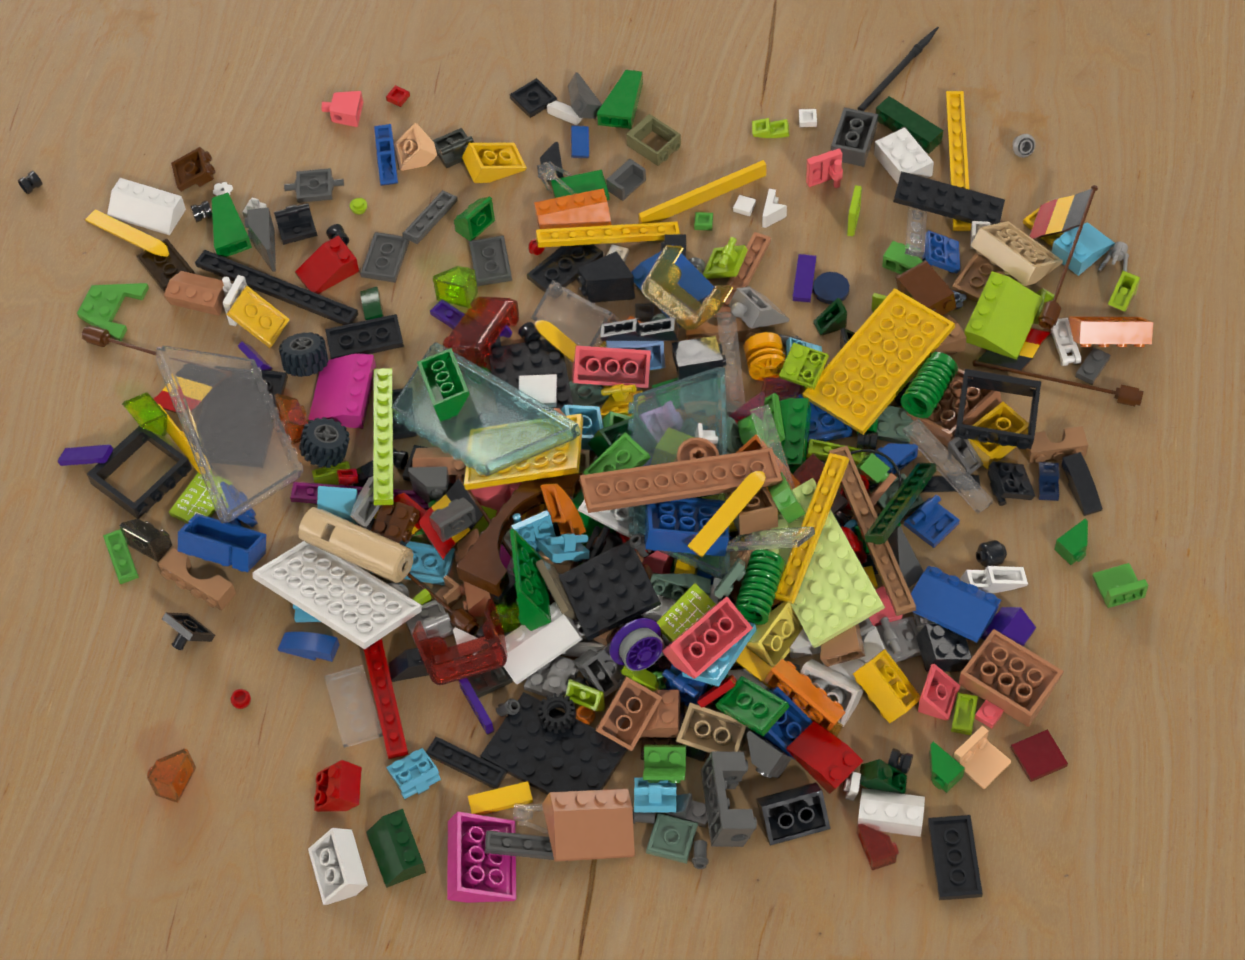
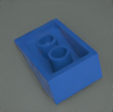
(789, 725)

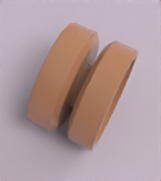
(696, 448)

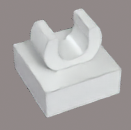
(253, 204)

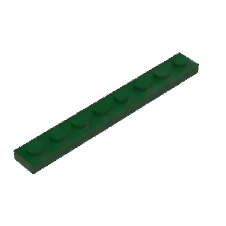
(900, 503)

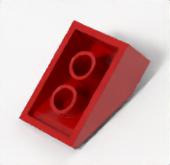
(328, 266)
(824, 756)

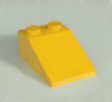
(492, 161)

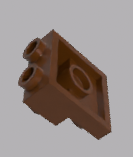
(193, 169)
(396, 522)

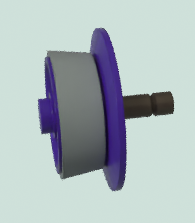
(637, 644)

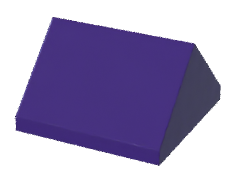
(1013, 624)

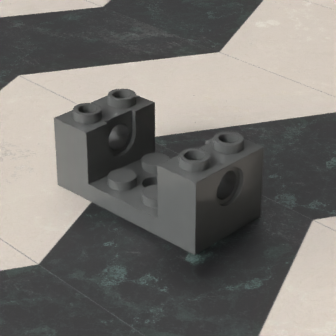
(601, 670)
(726, 825)

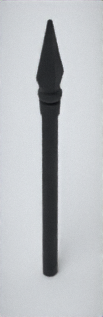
(918, 48)

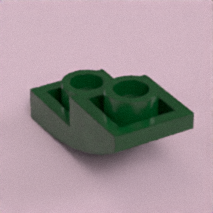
(371, 303)

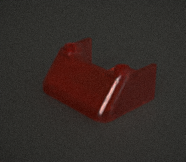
(464, 659)

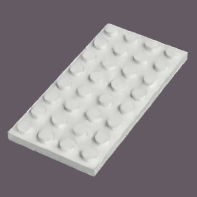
(337, 593)

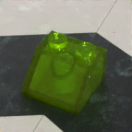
(456, 286)

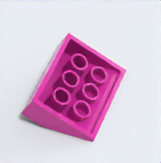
(344, 390)
(470, 871)

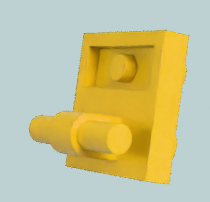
(619, 399)

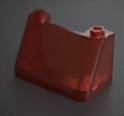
(481, 327)

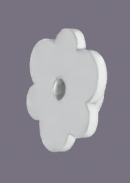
(222, 188)

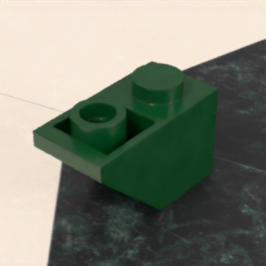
(882, 777)

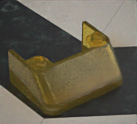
(663, 290)

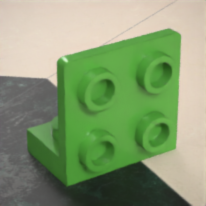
(1120, 585)
(664, 763)

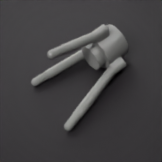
(1117, 253)

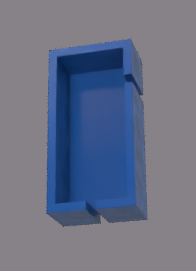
(221, 542)

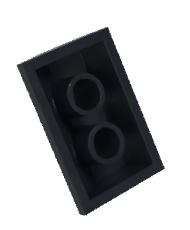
(793, 813)

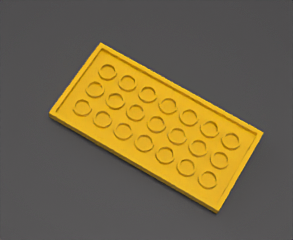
(879, 361)

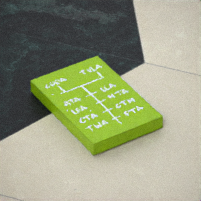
(193, 500)
(685, 612)

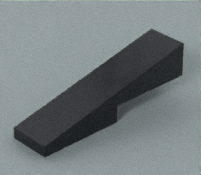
(632, 330)

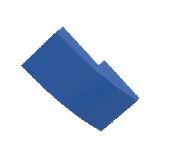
(579, 141)

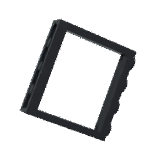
(1001, 384)
(121, 453)

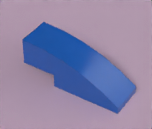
(309, 645)

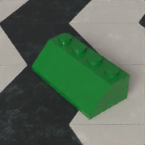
(444, 383)

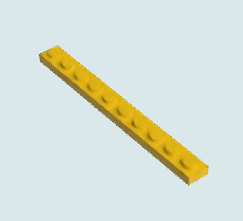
(957, 147)

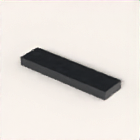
(466, 763)

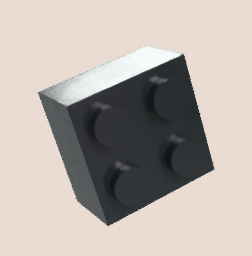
(943, 648)

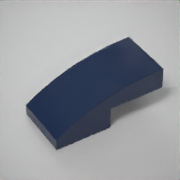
(1048, 481)

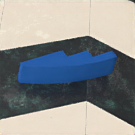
(386, 154)

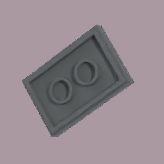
(384, 257)
(490, 260)

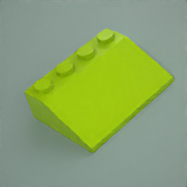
(1003, 316)

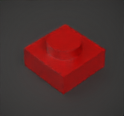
(398, 96)
(347, 476)

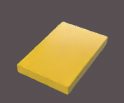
(258, 316)

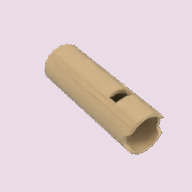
(356, 544)

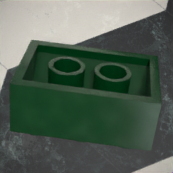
(395, 848)

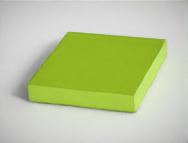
(854, 210)

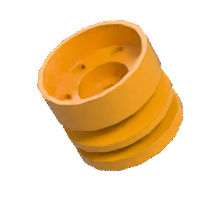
(764, 355)

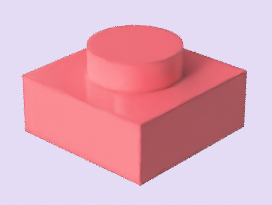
(989, 714)

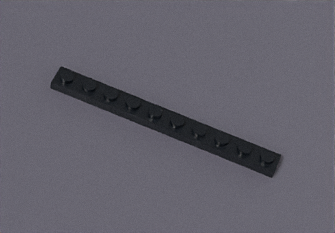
(277, 288)

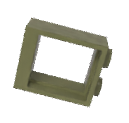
(645, 127)

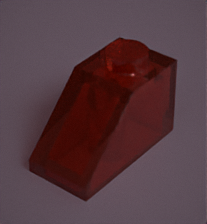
(877, 847)

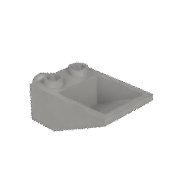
(755, 308)

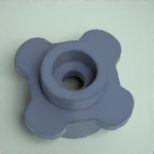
(959, 298)

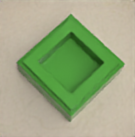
(703, 221)

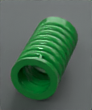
(929, 385)
(759, 586)

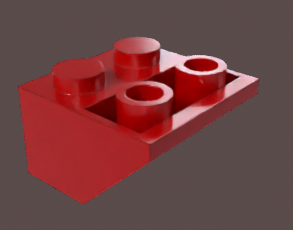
(338, 787)

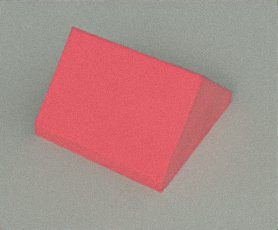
(938, 694)

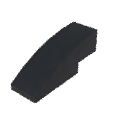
(1081, 483)

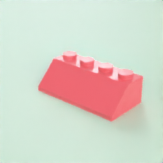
(611, 366)
(707, 638)

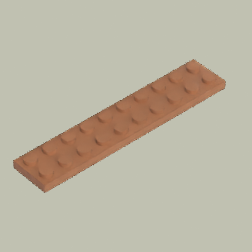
(676, 480)

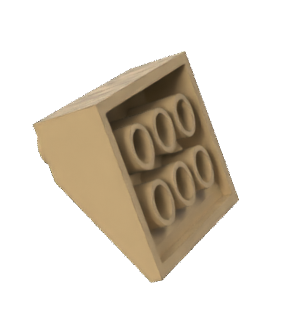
(1015, 252)

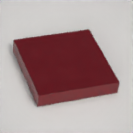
(1039, 755)

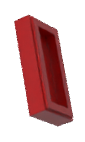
(717, 691)

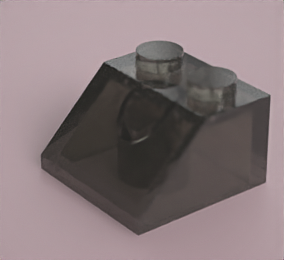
(146, 538)

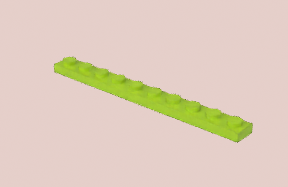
(383, 437)

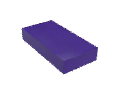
(252, 354)

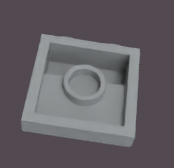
(552, 677)

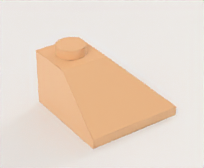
(414, 149)

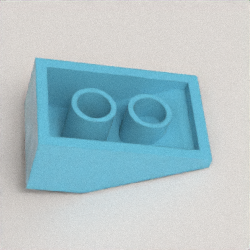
(1089, 248)

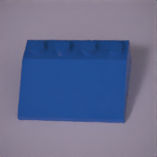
(690, 281)
(677, 522)
(954, 603)

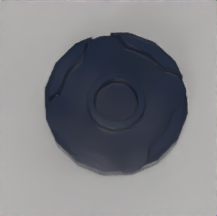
(830, 287)

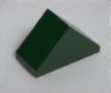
(832, 318)

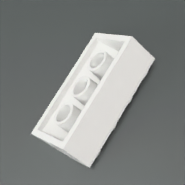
(145, 206)
(536, 648)

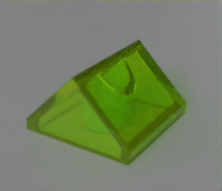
(147, 413)

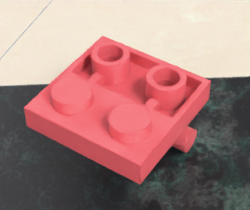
(825, 168)

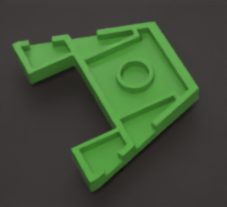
(104, 302)

